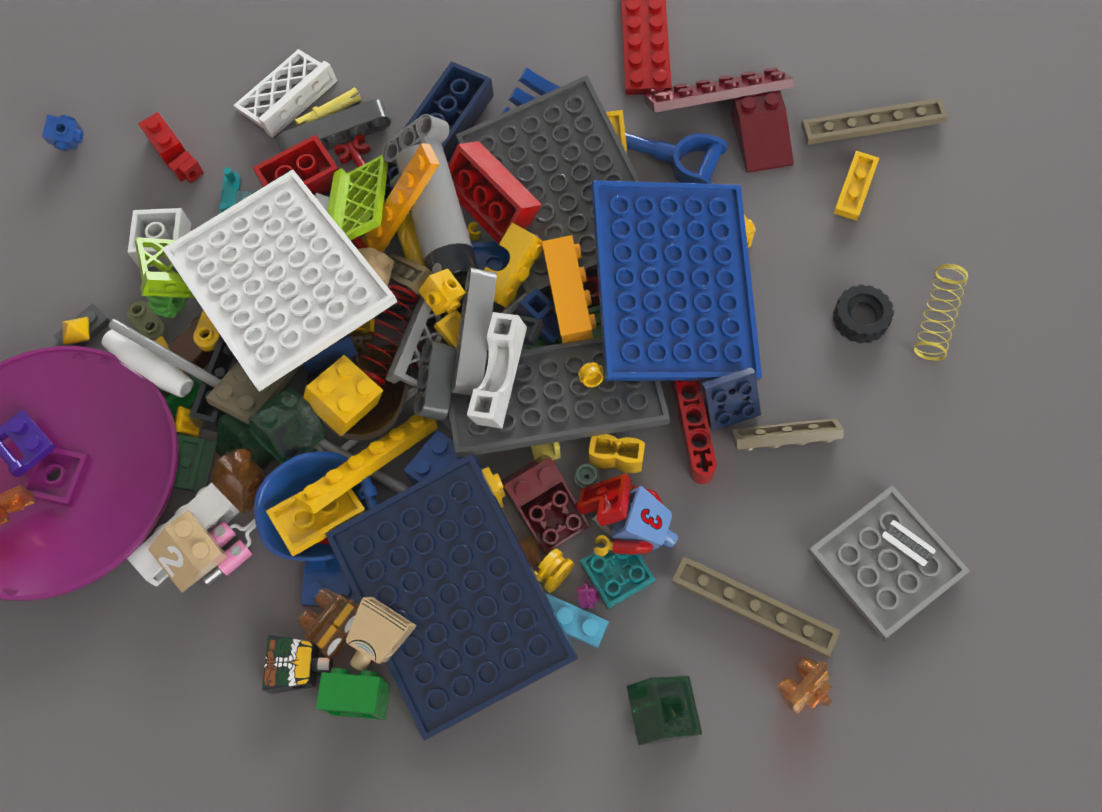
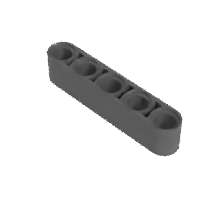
(339, 127)

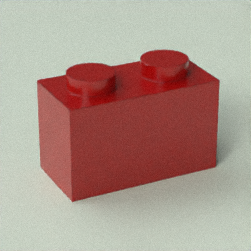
(162, 138)

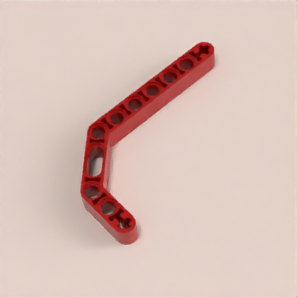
(685, 408)

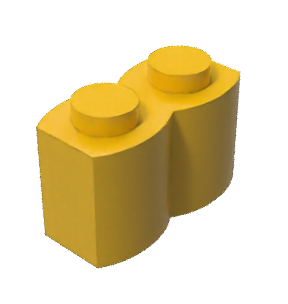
(623, 453)

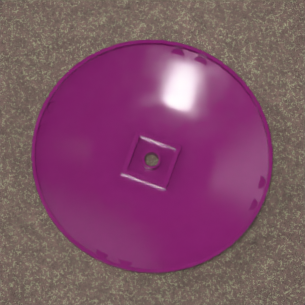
(114, 463)

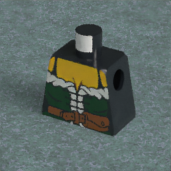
(292, 665)

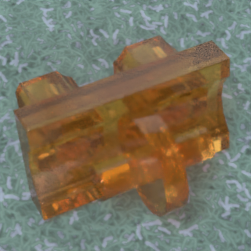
(811, 690)

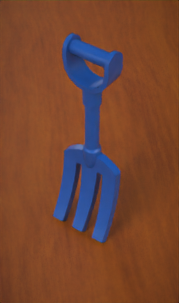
(659, 150)

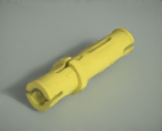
(331, 107)

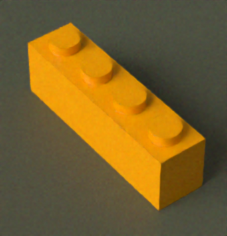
(568, 290)

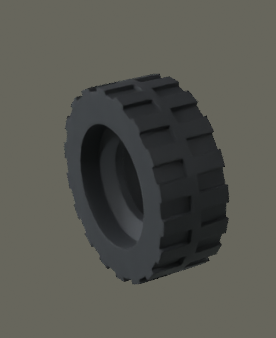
(871, 297)

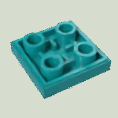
(617, 575)

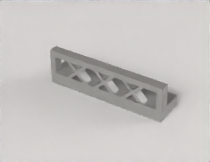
(409, 342)

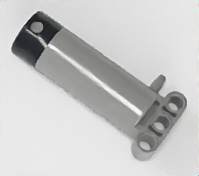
(437, 210)

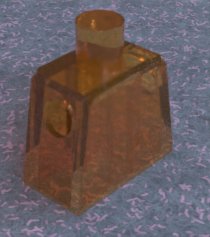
(238, 478)

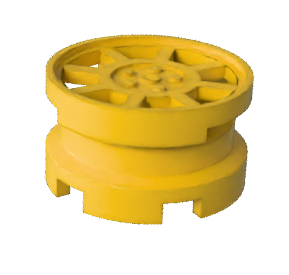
(554, 570)

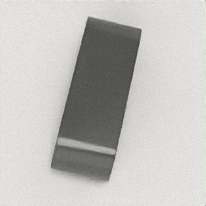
(435, 380)

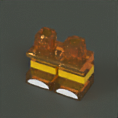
(333, 624)

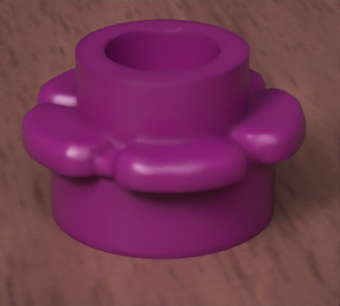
(587, 596)

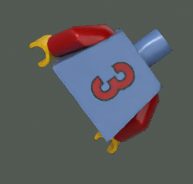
(643, 528)

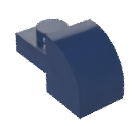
(538, 306)

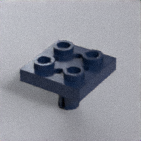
(728, 394)

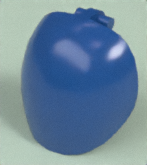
(291, 479)

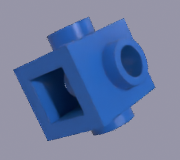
(62, 132)

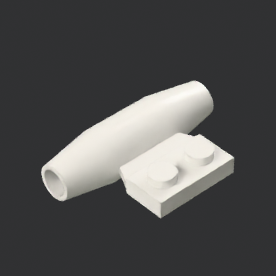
(151, 366)

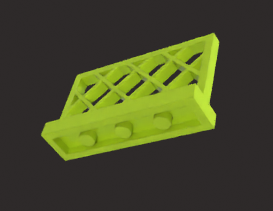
(344, 201)
(159, 283)

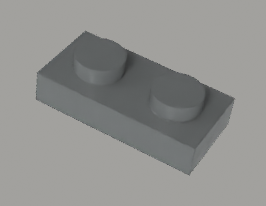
(97, 323)

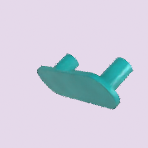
(230, 186)

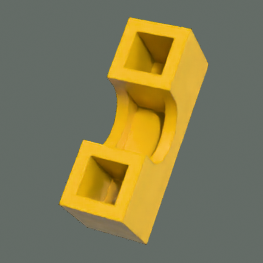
(523, 251)

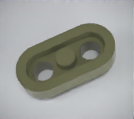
(145, 320)

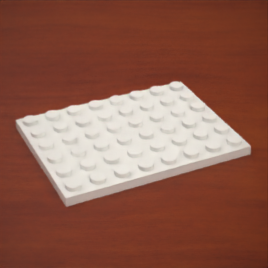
(278, 278)

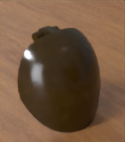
(393, 396)

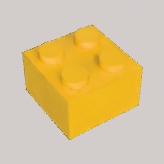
(342, 395)

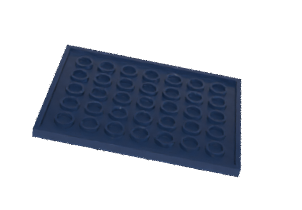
(461, 577)

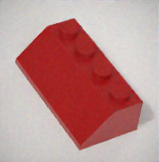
(490, 191)

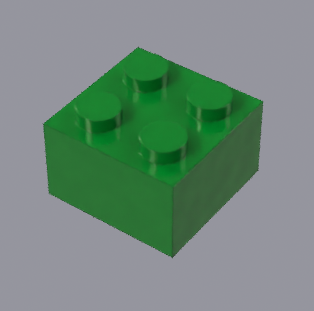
(353, 694)

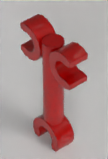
(354, 150)

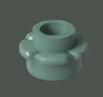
(586, 469)

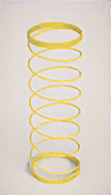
(937, 344)

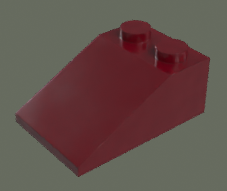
(762, 131)

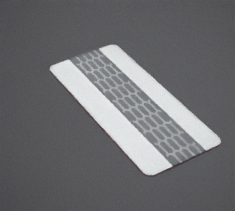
(908, 543)

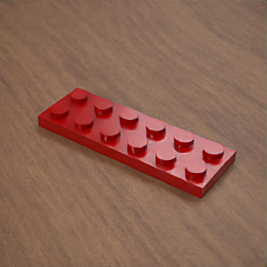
(645, 46)

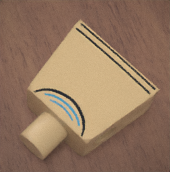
(376, 633)

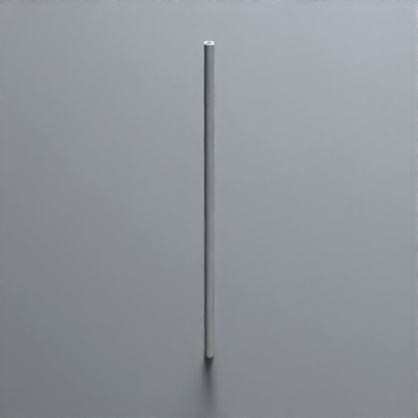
(212, 380)

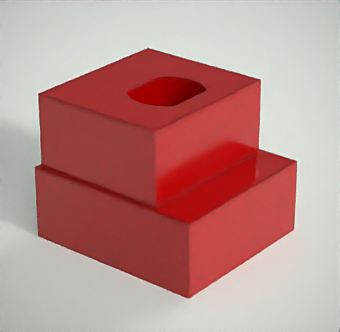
(186, 168)

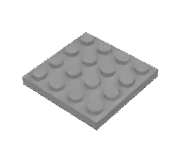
(877, 575)

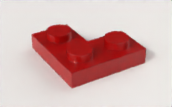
(607, 498)

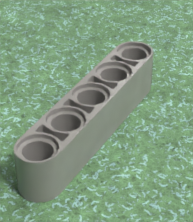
(473, 330)

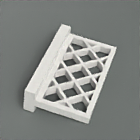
(292, 100)

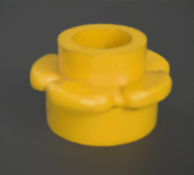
(591, 374)

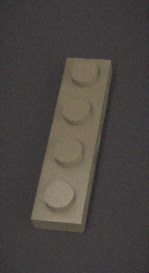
(408, 273)
(788, 433)

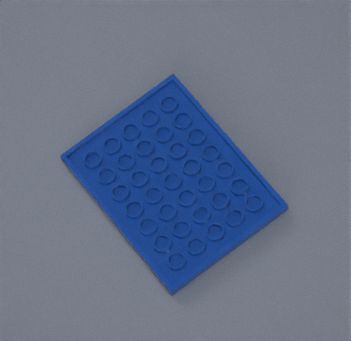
(673, 281)

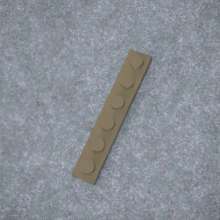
(874, 121)
(756, 607)

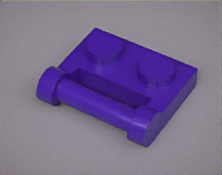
(28, 439)

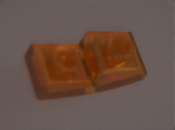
(14, 501)

